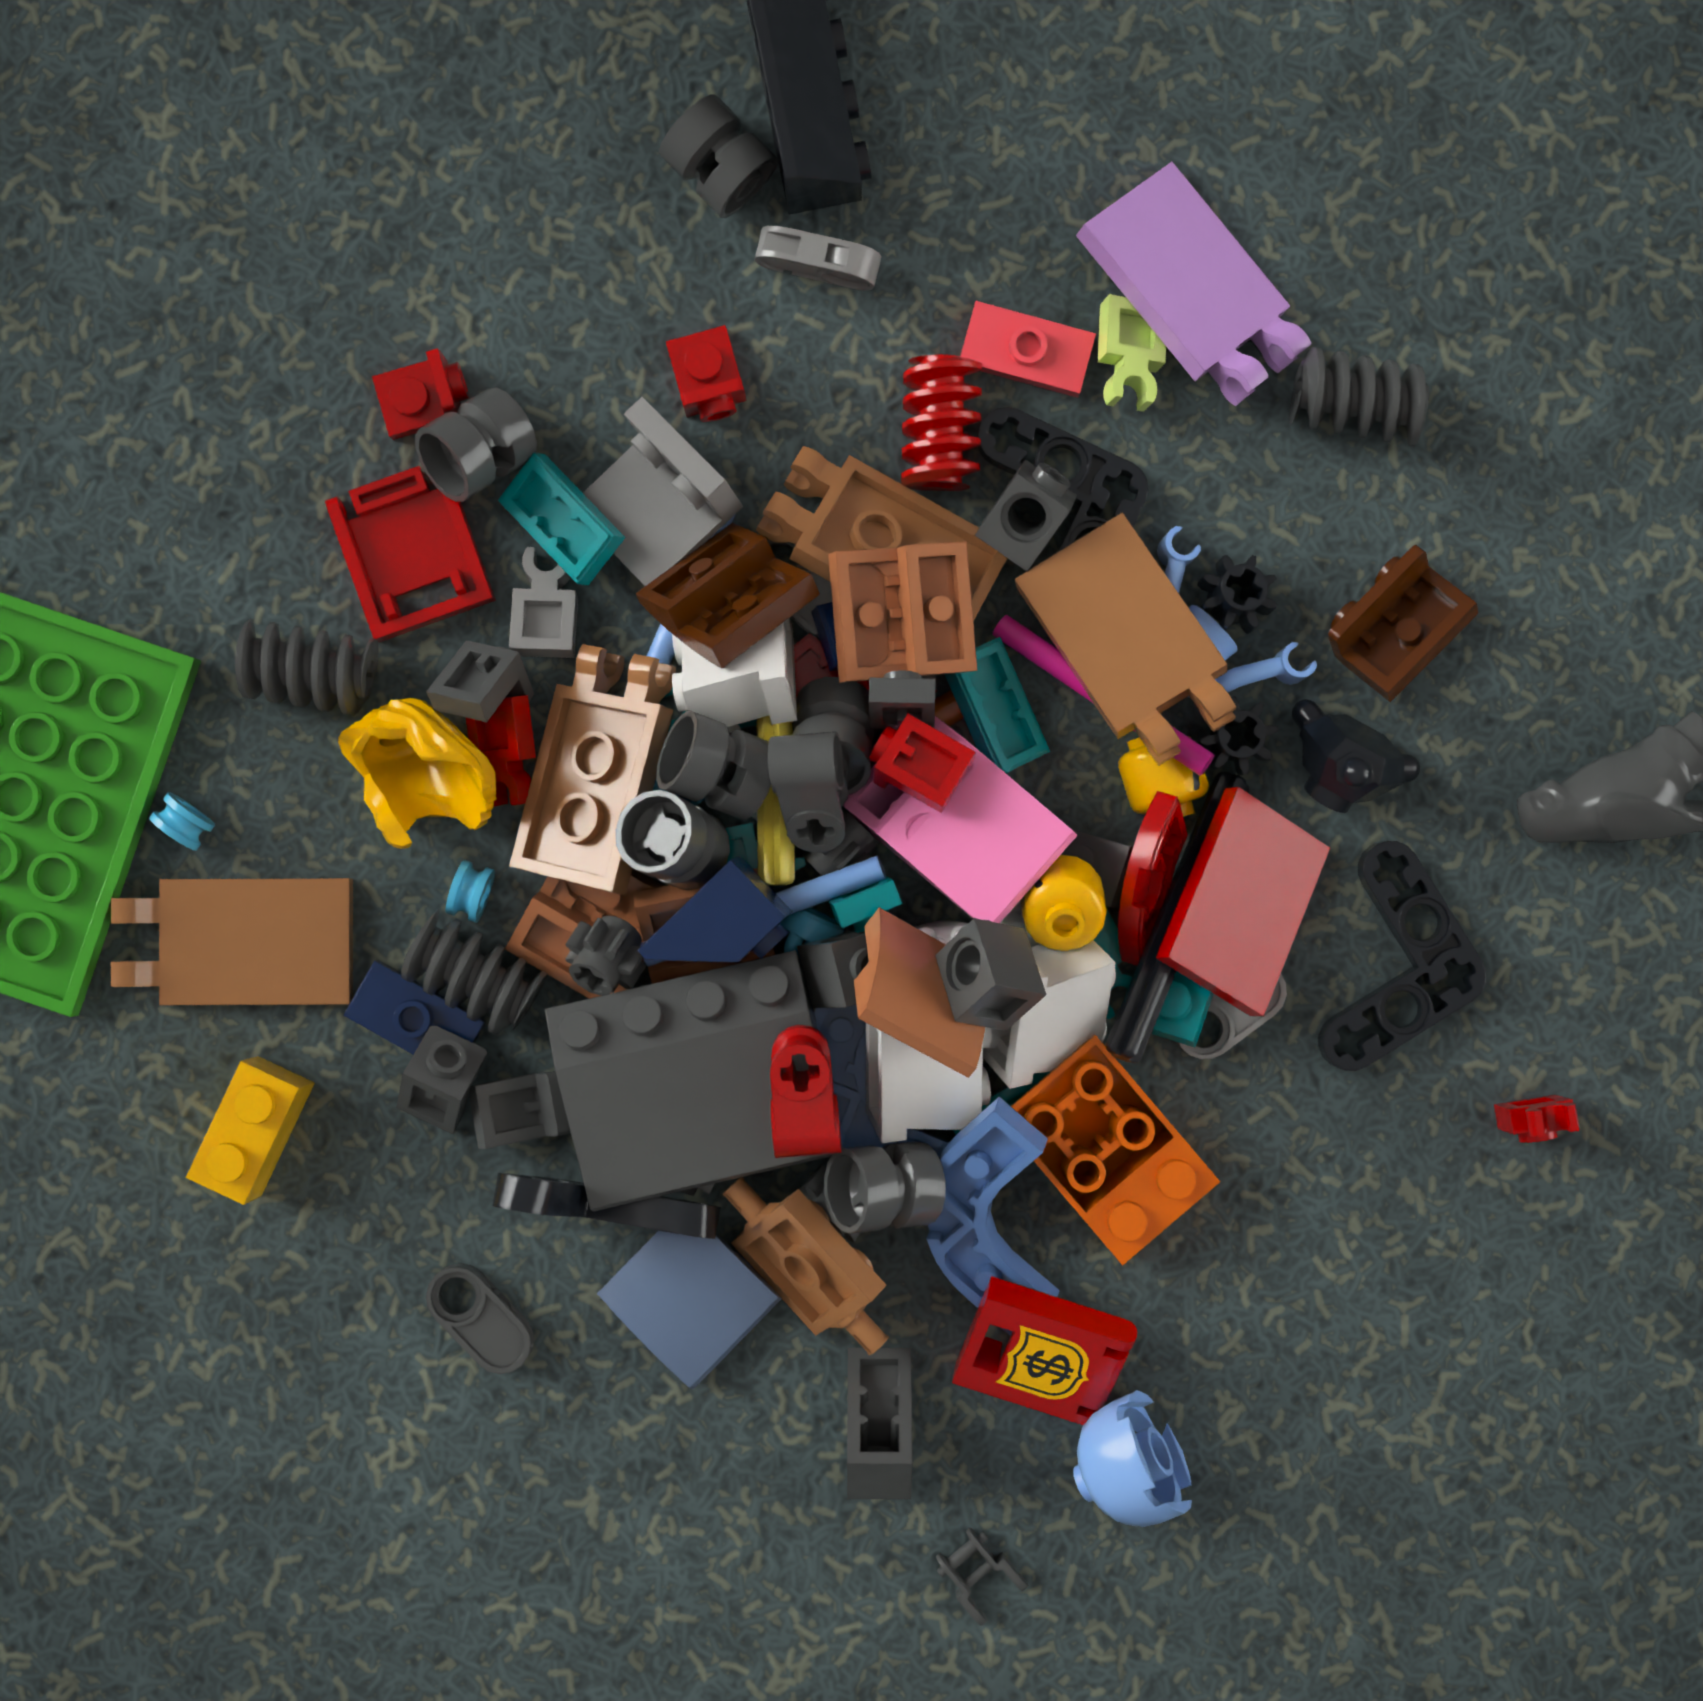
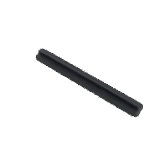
(1152, 977)

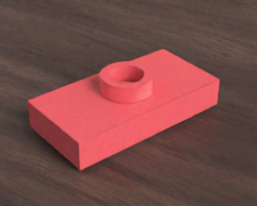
(1028, 348)

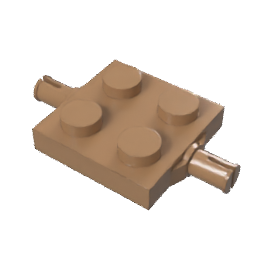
(808, 1263)

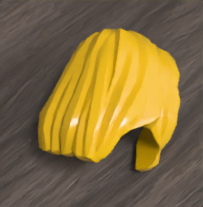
(418, 768)

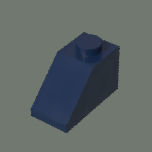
(722, 920)

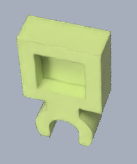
(1132, 348)

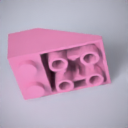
(982, 846)

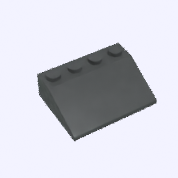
(675, 1078)

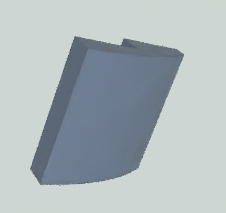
(689, 1301)

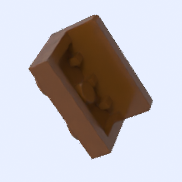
(1399, 623)

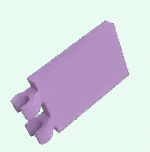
(1193, 283)

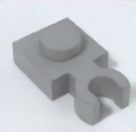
(545, 615)

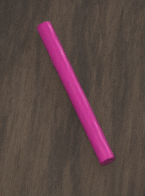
(1049, 659)

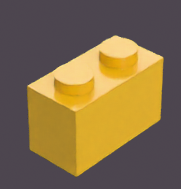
(250, 1130)

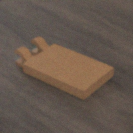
(867, 512)
(1127, 635)
(590, 766)
(244, 941)

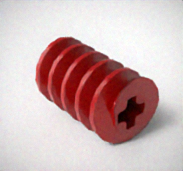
(939, 422)

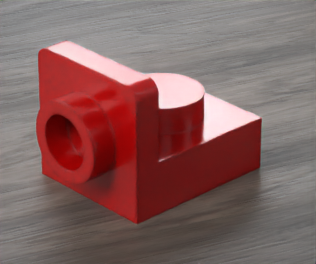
(707, 374)
(419, 393)
(920, 762)

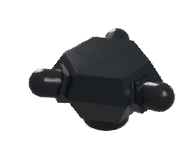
(1348, 758)

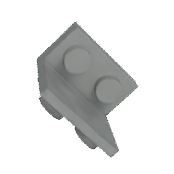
(661, 496)

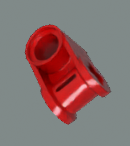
(803, 1101)

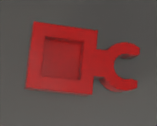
(506, 742)
(1537, 1117)

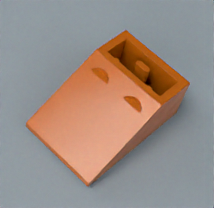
(1113, 1150)

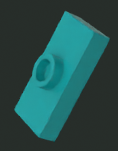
(561, 519)
(998, 709)

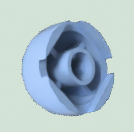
(1127, 1472)

